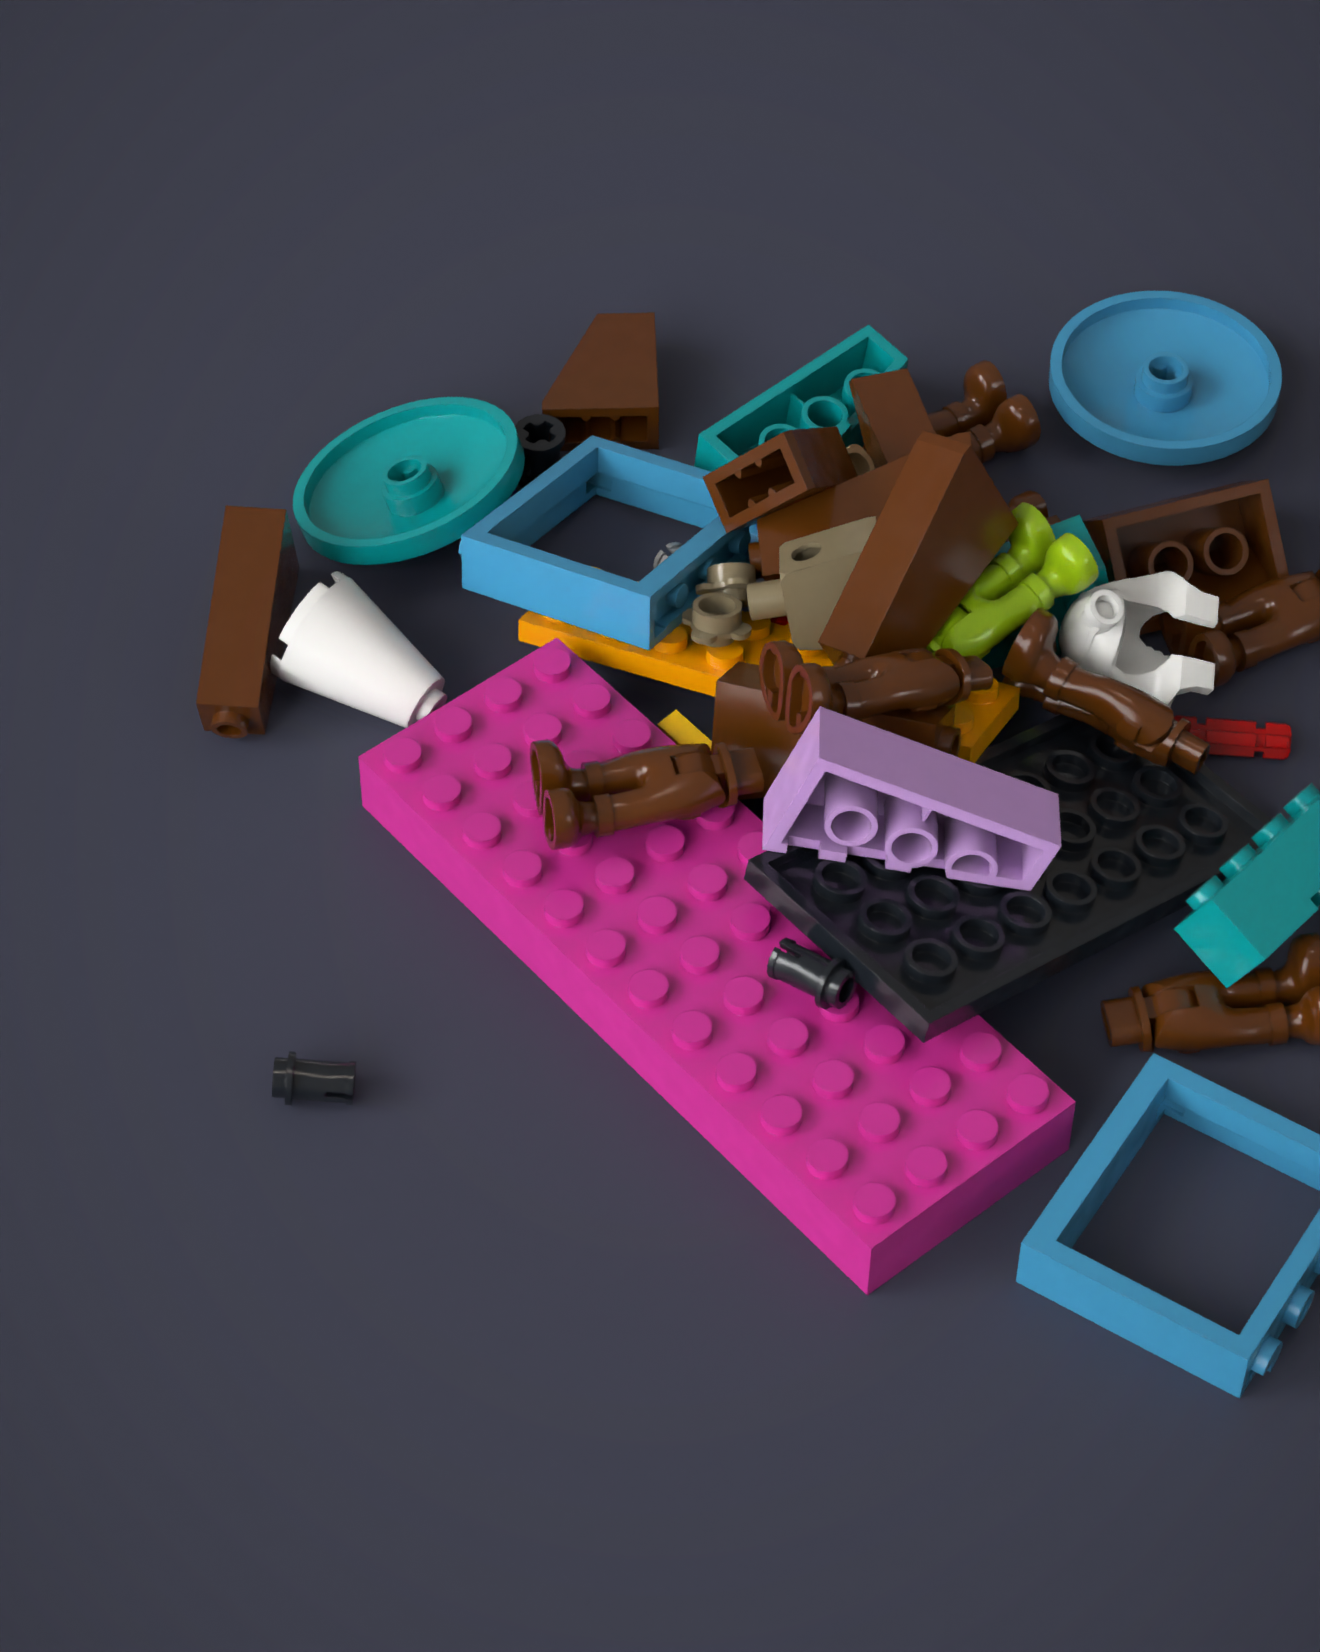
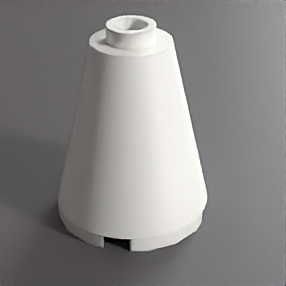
(357, 656)

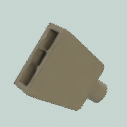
(810, 580)

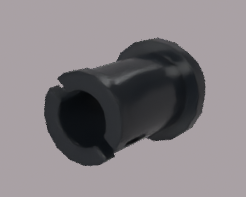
(820, 977)
(313, 1080)

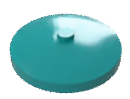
(408, 480)

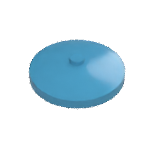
(1165, 378)

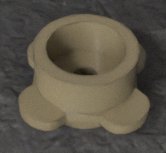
(729, 579)
(716, 620)

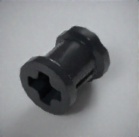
(538, 450)

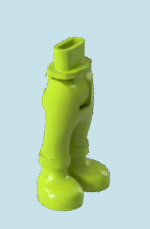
(1017, 585)

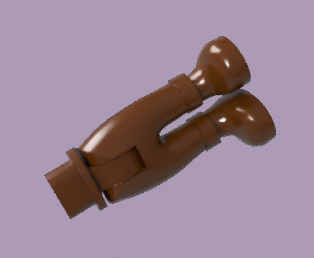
(990, 417)
(1251, 625)
(867, 686)
(1121, 711)
(636, 787)
(1200, 1013)

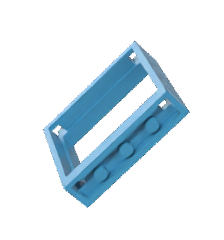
(640, 613)
(1134, 1311)

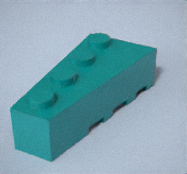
(806, 399)
(1263, 895)

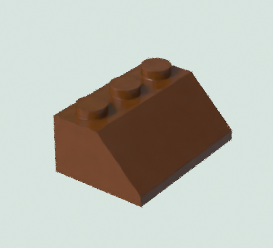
(1211, 538)

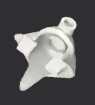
(1105, 630)

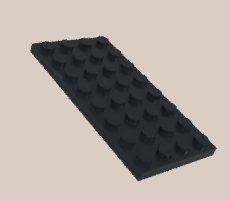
(952, 948)

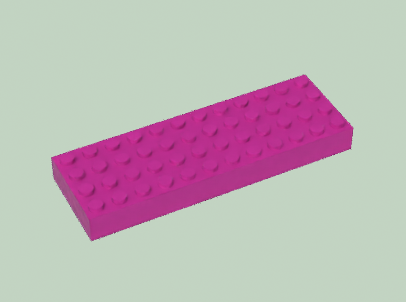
(667, 956)

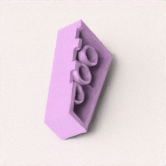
(909, 805)

